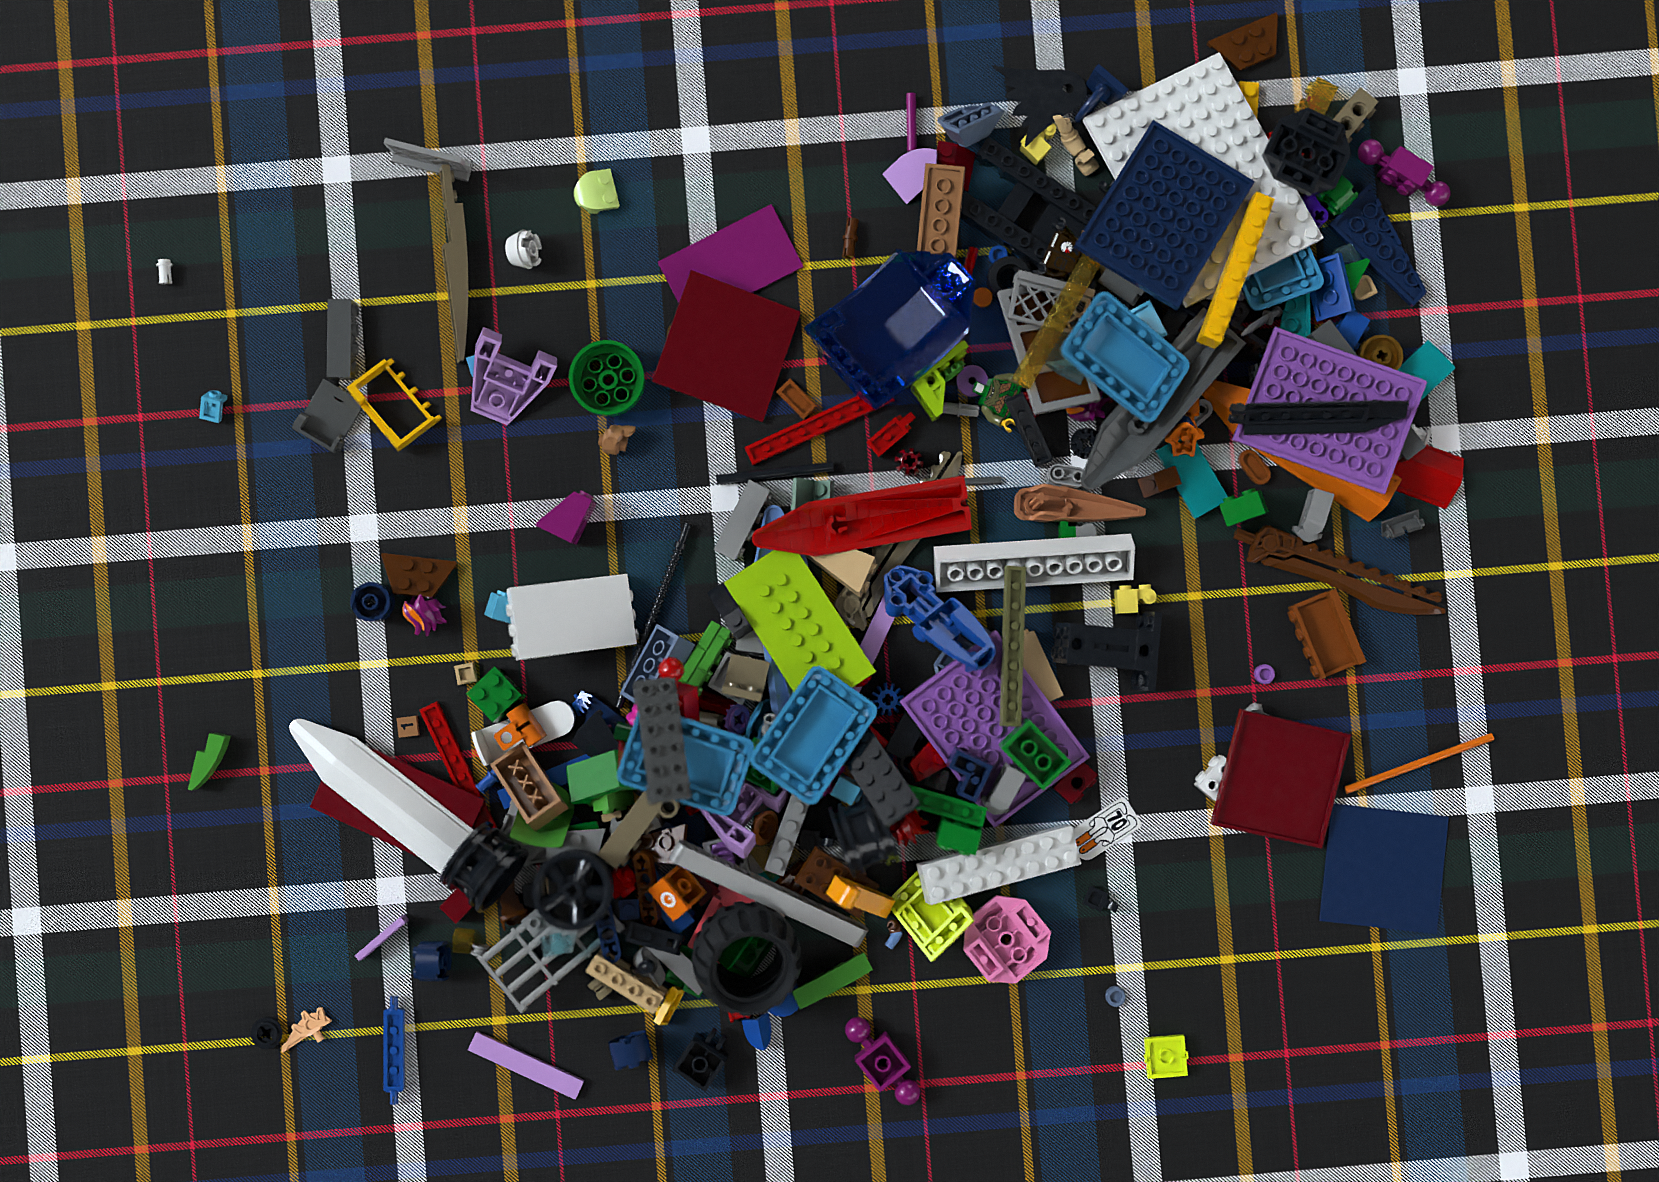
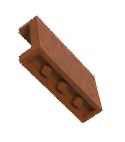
(1326, 634)

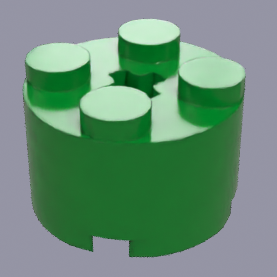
(1338, 199)

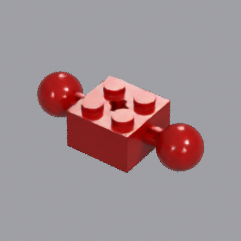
(686, 693)

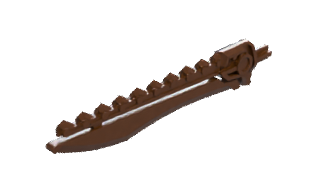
(1282, 544)

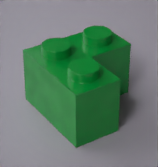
(1243, 507)

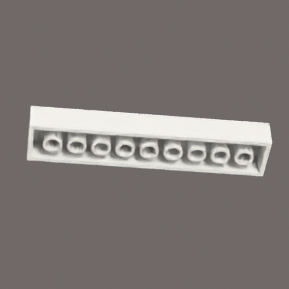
(1045, 562)

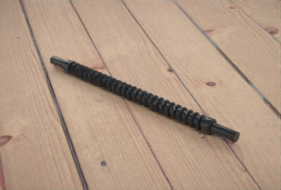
(679, 547)

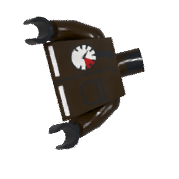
(1060, 255)

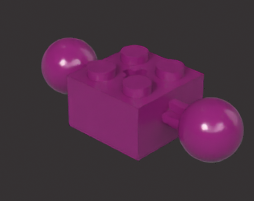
(1404, 172)
(882, 1074)

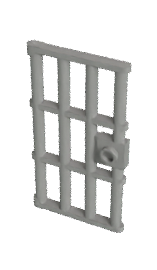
(537, 928)

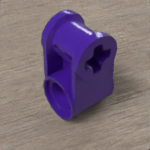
(1315, 209)

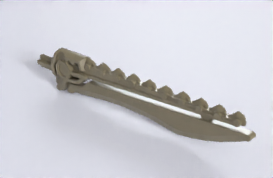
(850, 605)

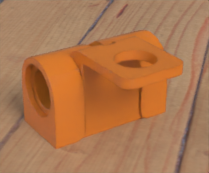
(522, 726)

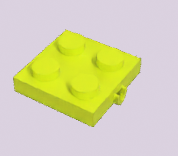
(1165, 1056)

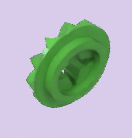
(952, 370)

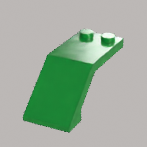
(594, 778)

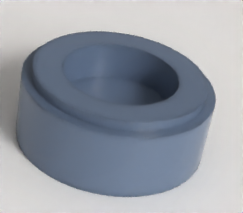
(1115, 996)

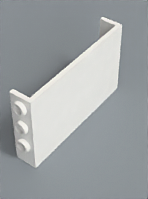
(571, 616)

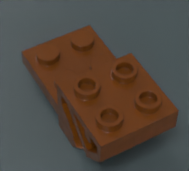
(821, 869)

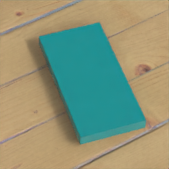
(1428, 365)
(1199, 484)

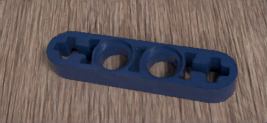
(603, 924)

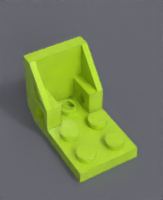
(932, 395)

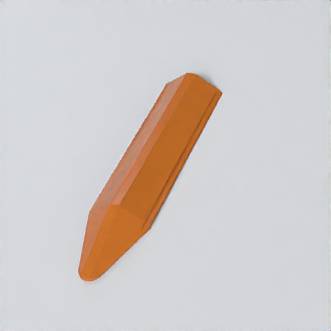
(1357, 499)

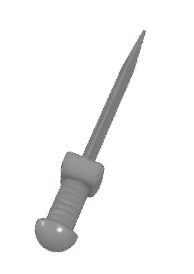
(1267, 318)

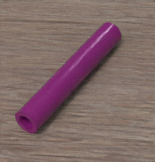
(911, 121)

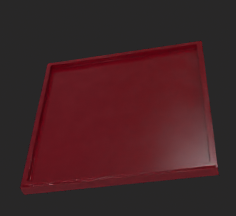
(726, 346)
(1280, 778)

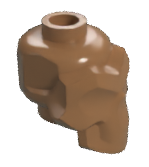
(615, 438)

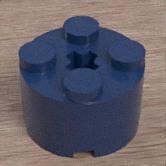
(367, 611)
(432, 961)
(630, 1050)

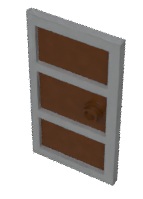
(1049, 389)

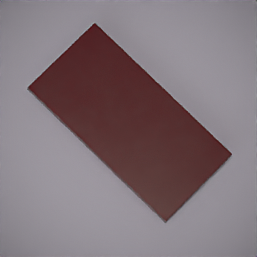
(456, 800)

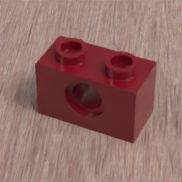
(1071, 793)

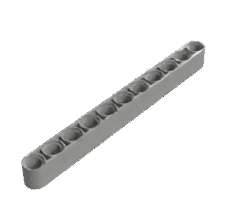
(768, 893)

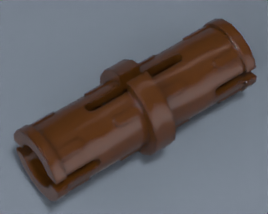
(850, 238)

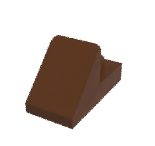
(1159, 481)

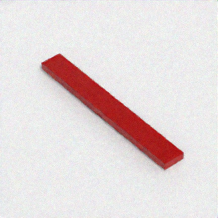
(808, 429)
(453, 756)

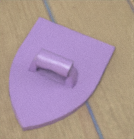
(908, 172)

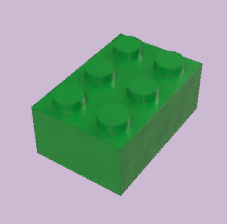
(1034, 753)
(957, 836)

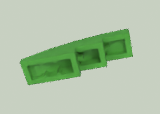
(832, 980)

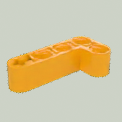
(850, 894)

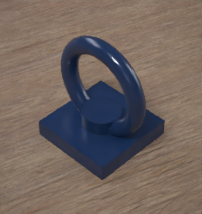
(1104, 88)

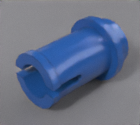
(487, 782)

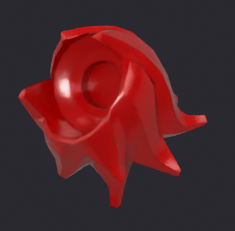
(907, 827)

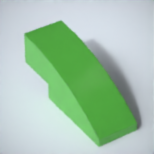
(208, 759)

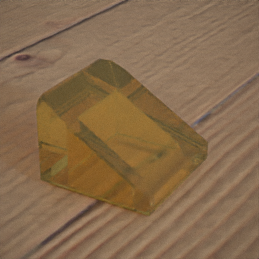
(463, 940)

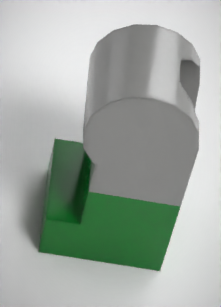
(1084, 530)

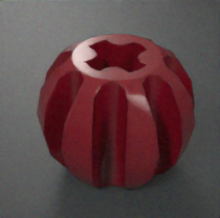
(912, 457)

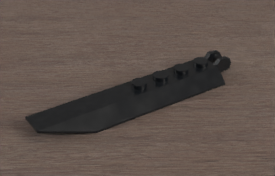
(1316, 416)

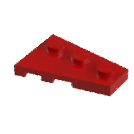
(926, 763)

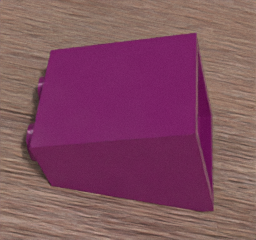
(569, 517)

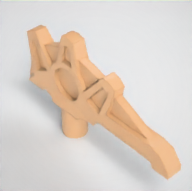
(309, 1025)

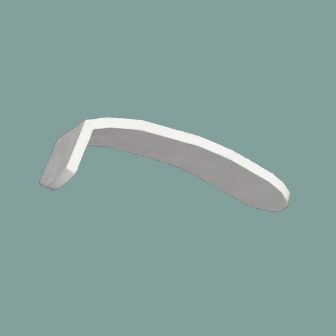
(555, 718)

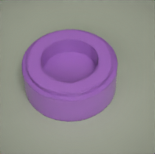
(1264, 674)

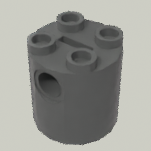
(1119, 286)

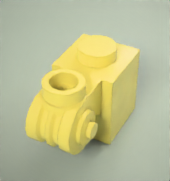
(1038, 147)
(1127, 599)

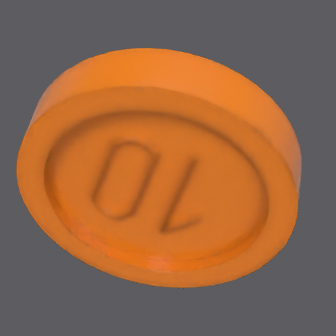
(982, 297)

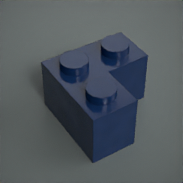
(974, 771)

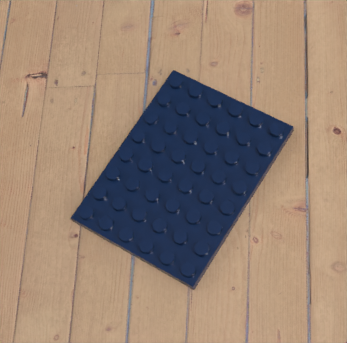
(1164, 215)

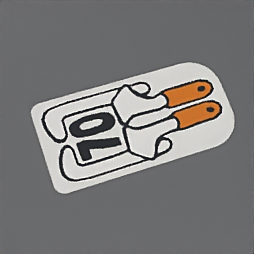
(1105, 828)

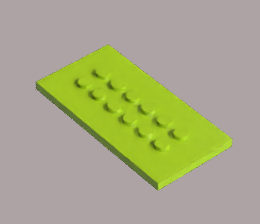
(797, 620)

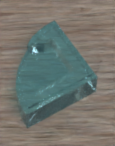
(1348, 252)

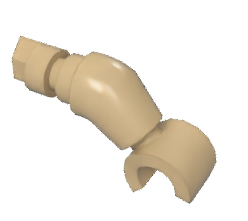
(1074, 144)

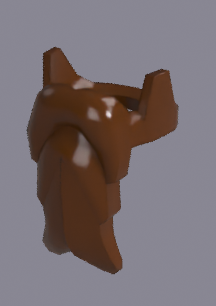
(512, 910)

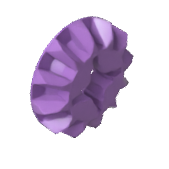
(742, 716)

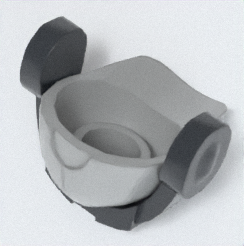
(648, 965)

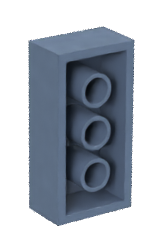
(659, 646)

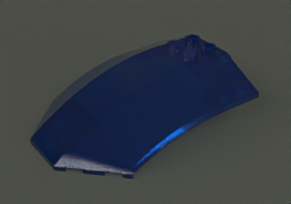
(896, 324)

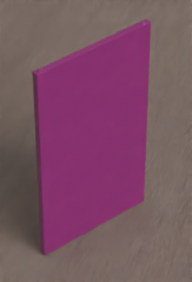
(742, 255)

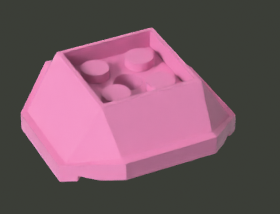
(1009, 960)

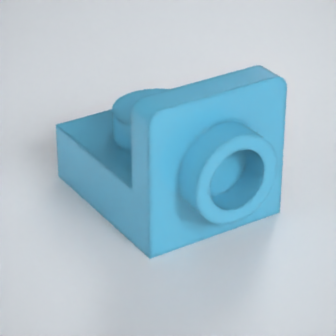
(212, 406)

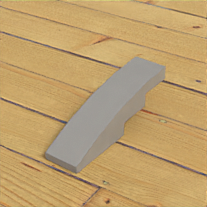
(678, 965)

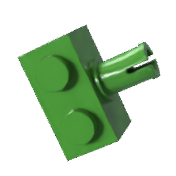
(617, 800)

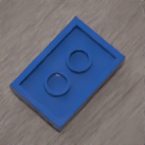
(1335, 294)

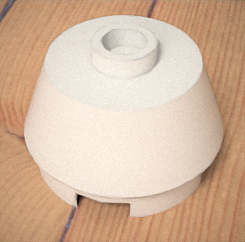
(523, 249)

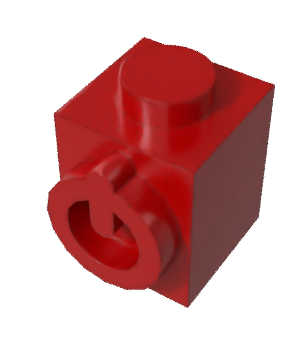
(623, 881)

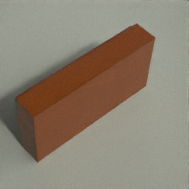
(796, 399)

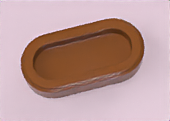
(1254, 467)

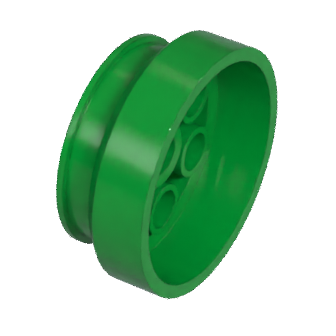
(581, 373)

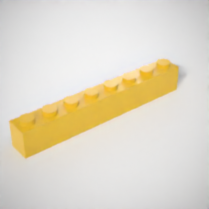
(1235, 270)

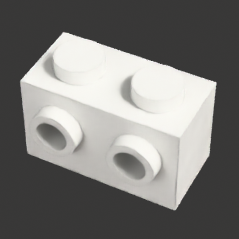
(1210, 780)

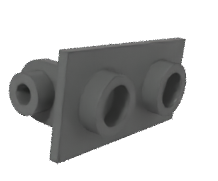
(1395, 526)

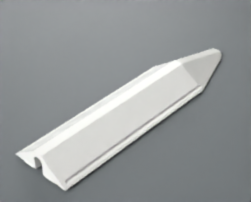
(382, 793)

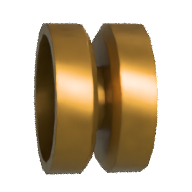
(1385, 348)

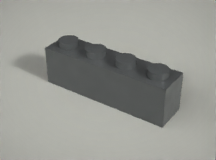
(342, 339)

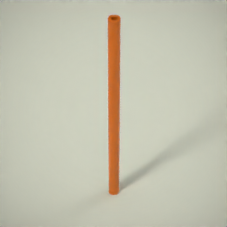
(1419, 763)

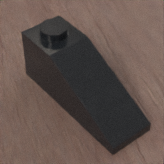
(730, 611)

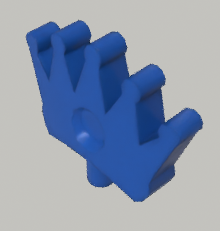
(582, 702)

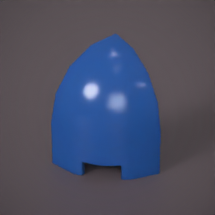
(758, 1031)

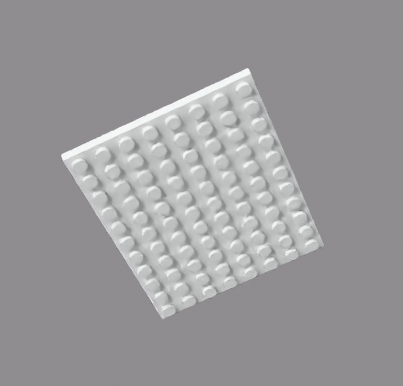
(1214, 115)

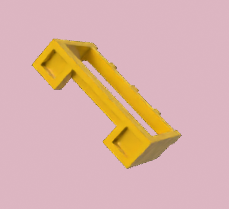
(398, 443)

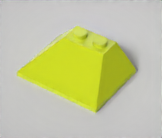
(933, 925)

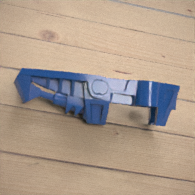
(935, 620)

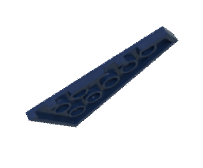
(1376, 239)

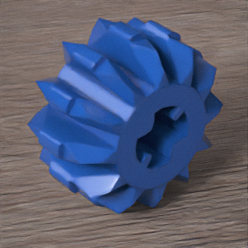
(882, 695)

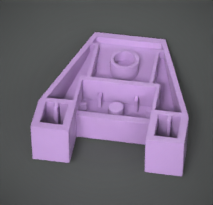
(503, 384)
(731, 827)

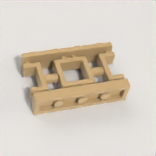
(619, 977)

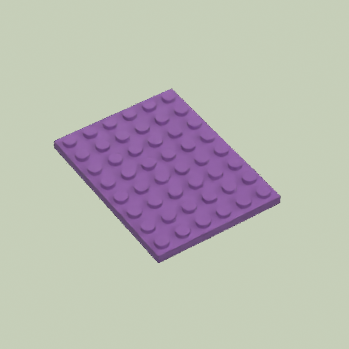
(1313, 372)
(965, 713)

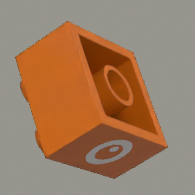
(677, 892)

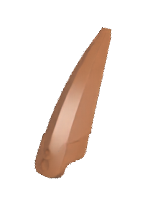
(1063, 503)

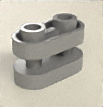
(1064, 475)

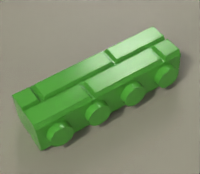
(706, 655)

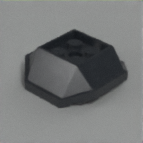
(1316, 137)

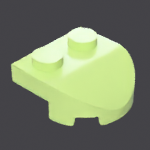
(596, 191)

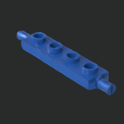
(393, 1050)

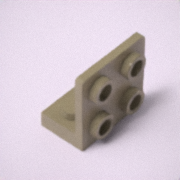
(745, 677)

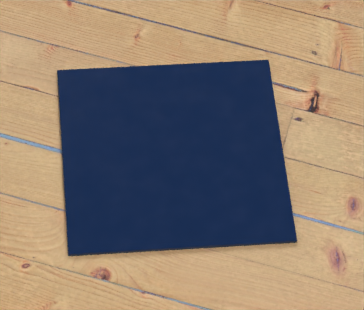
(1383, 868)

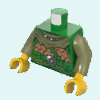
(993, 398)

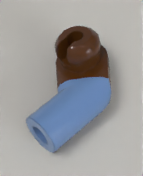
(895, 933)

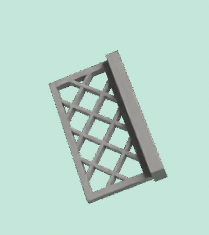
(428, 159)
(1049, 287)

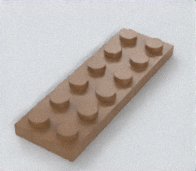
(941, 208)

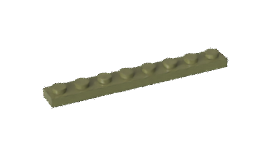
(1012, 646)

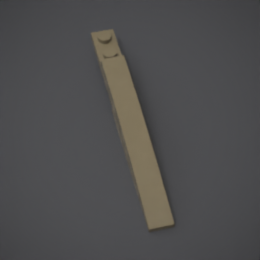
(455, 261)

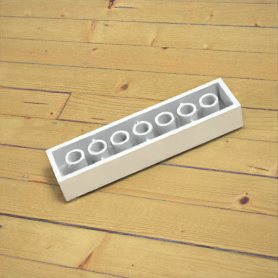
(998, 864)

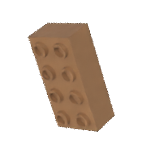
(529, 786)

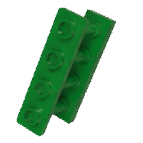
(949, 806)

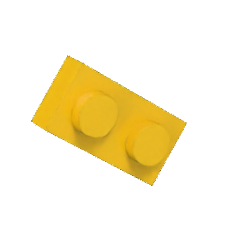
(1251, 93)
(667, 1009)

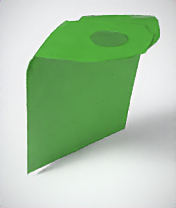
(550, 834)

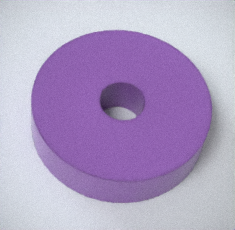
(970, 371)

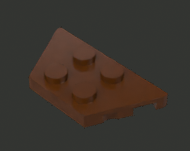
(1248, 43)
(416, 575)

